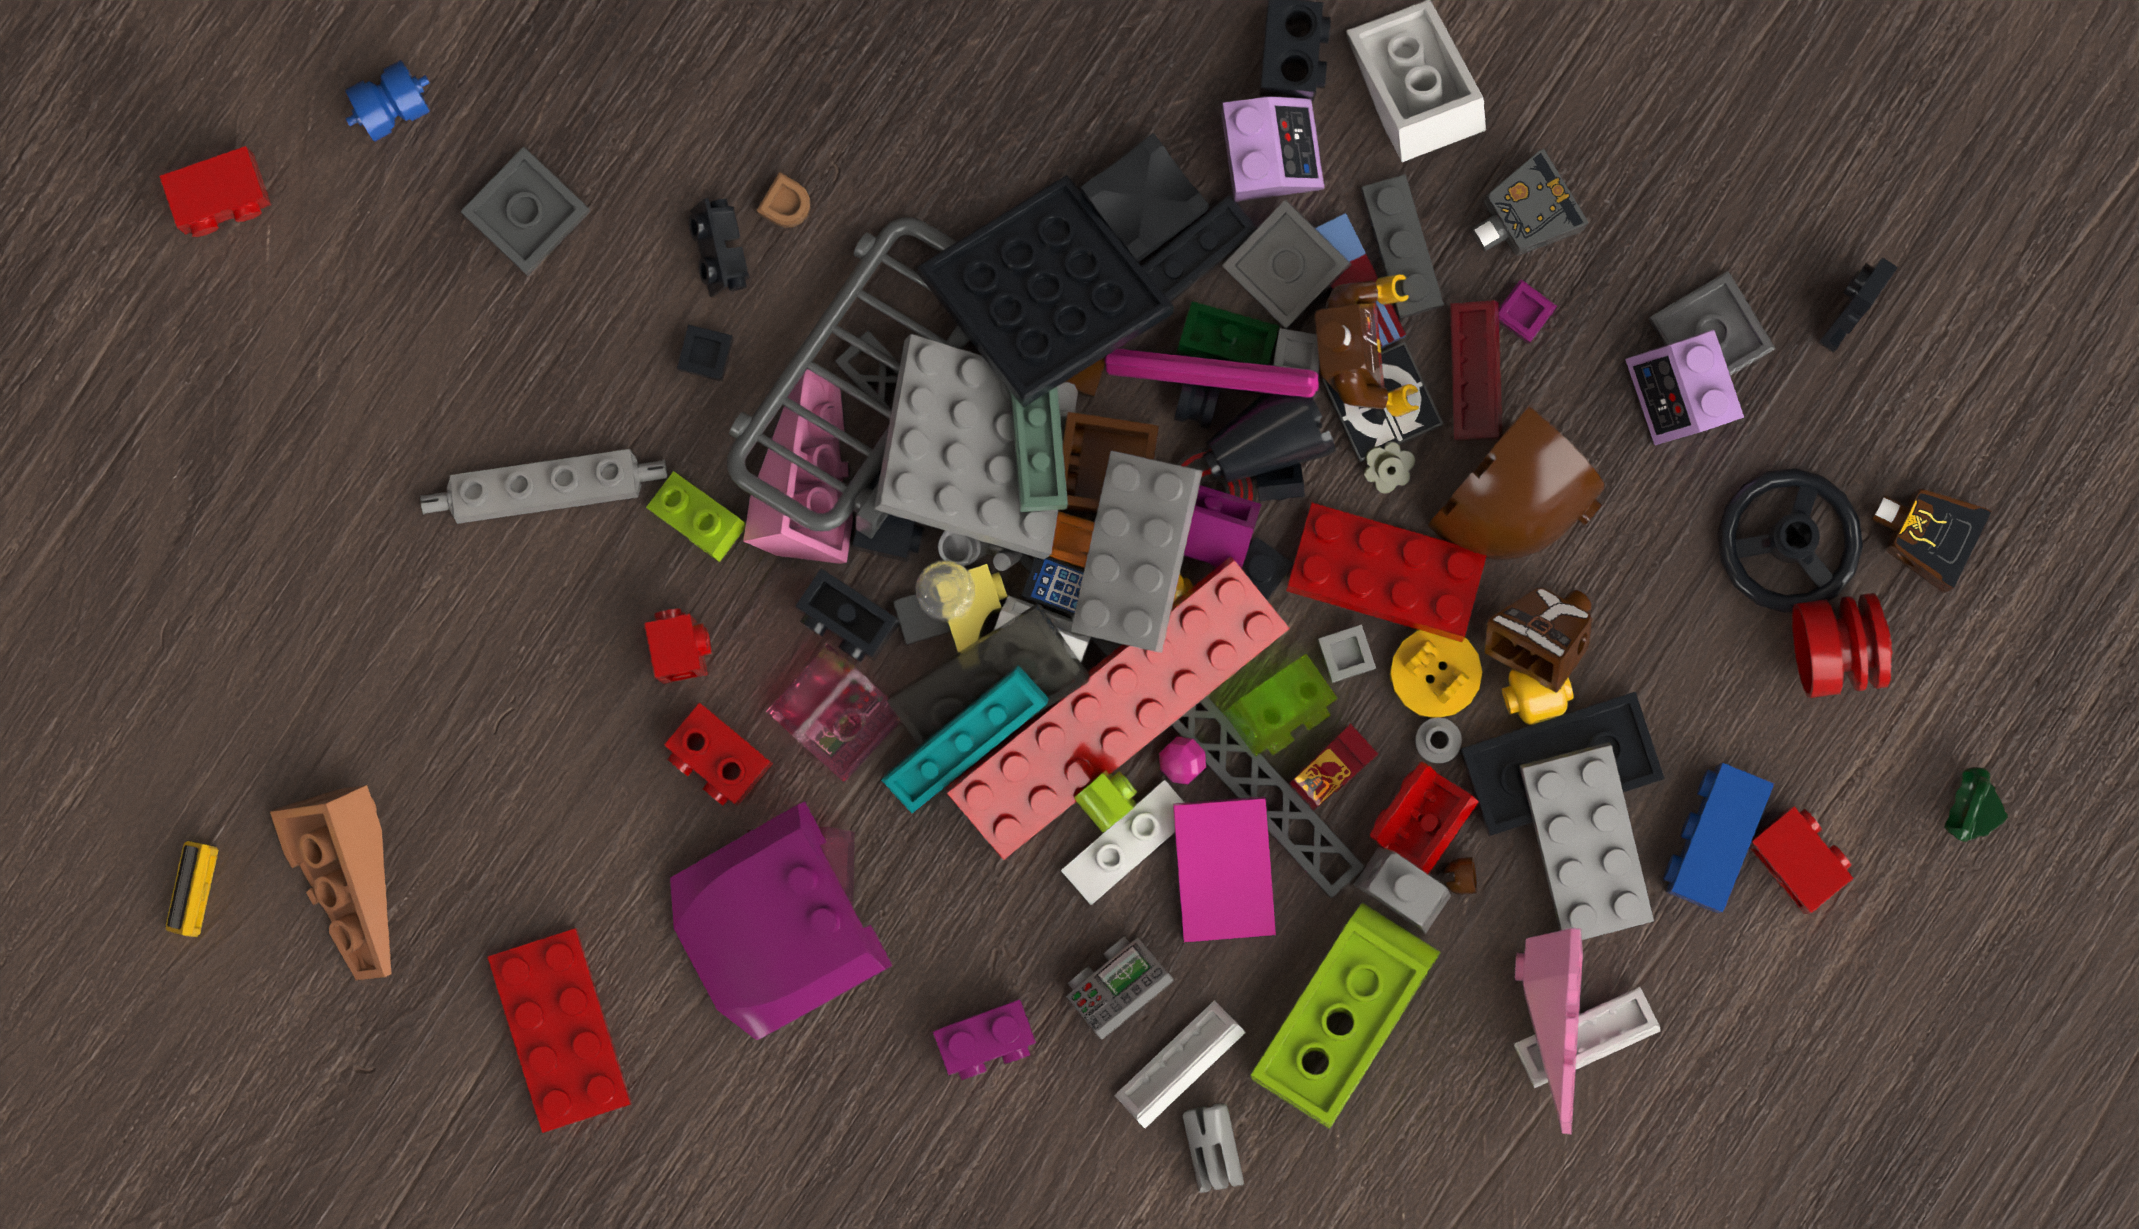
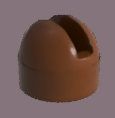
(1465, 876)

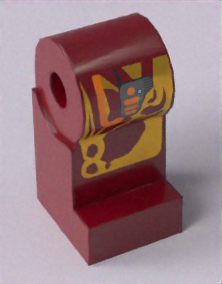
(1333, 767)

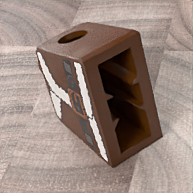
(1542, 635)

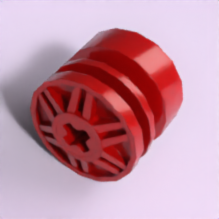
(1851, 644)

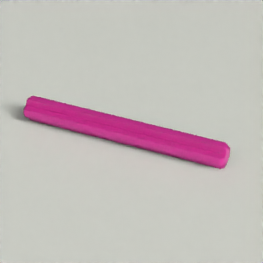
(1212, 372)

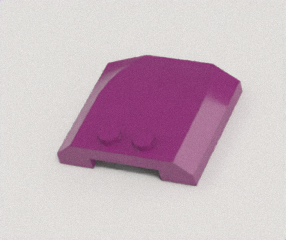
(772, 925)

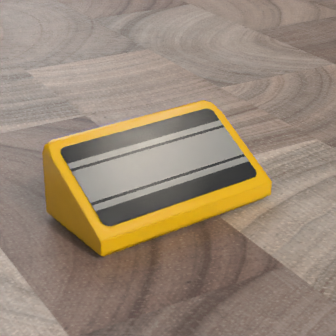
(191, 889)

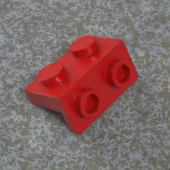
(1423, 817)

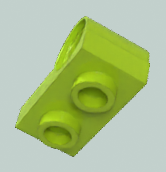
(696, 516)
(1107, 799)

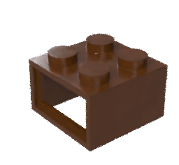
(1088, 449)

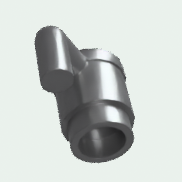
(968, 550)

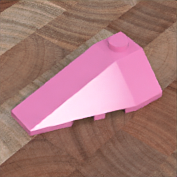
(773, 530)
(1552, 992)

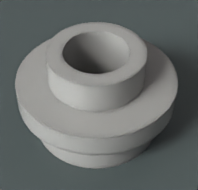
(1425, 747)

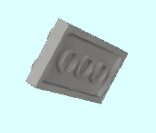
(1136, 551)
(1587, 841)

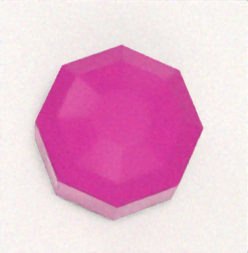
(1182, 760)

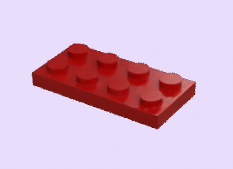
(1386, 572)
(559, 1030)

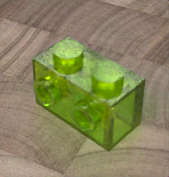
(1280, 706)

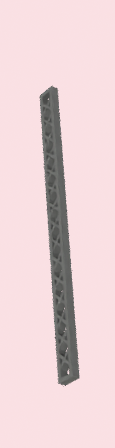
(1211, 712)

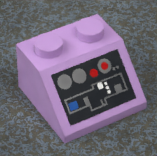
(1271, 147)
(1684, 387)

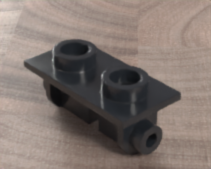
(711, 227)

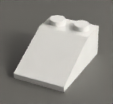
(1417, 80)

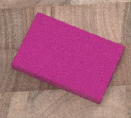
(1224, 869)

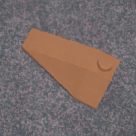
(341, 855)

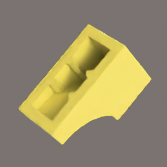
(987, 602)

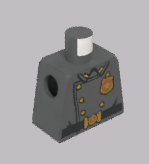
(1530, 209)

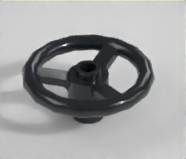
(1797, 522)

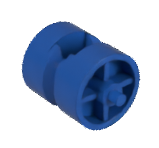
(395, 96)

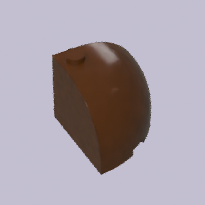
(1521, 494)

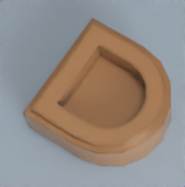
(785, 203)

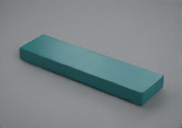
(965, 739)

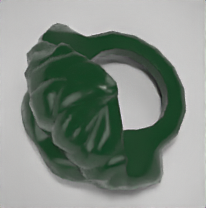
(1976, 807)

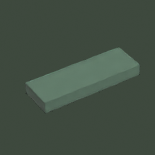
(1039, 454)

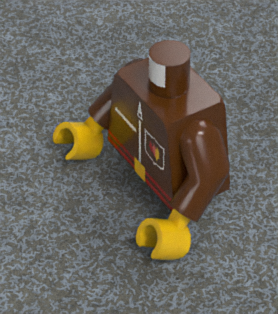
(1352, 349)

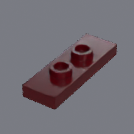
(1476, 370)

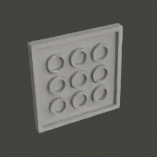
(954, 450)

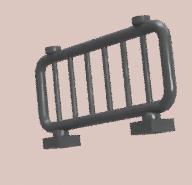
(750, 429)

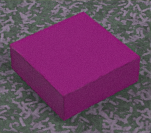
(1525, 311)

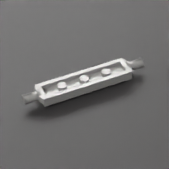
(543, 486)

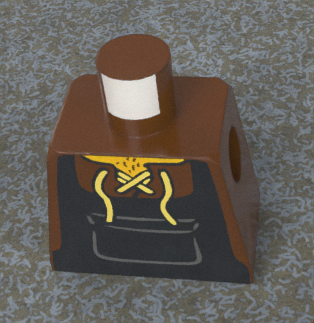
(1932, 534)

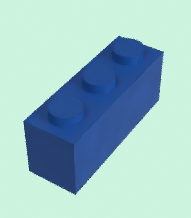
(1717, 837)

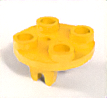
(1451, 688)

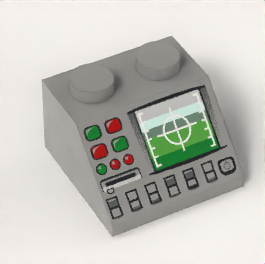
(1118, 987)

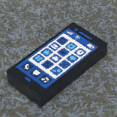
(1054, 585)

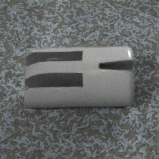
(1213, 1147)

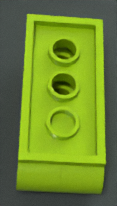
(1369, 978)

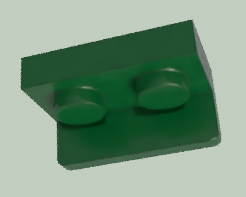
(1226, 336)

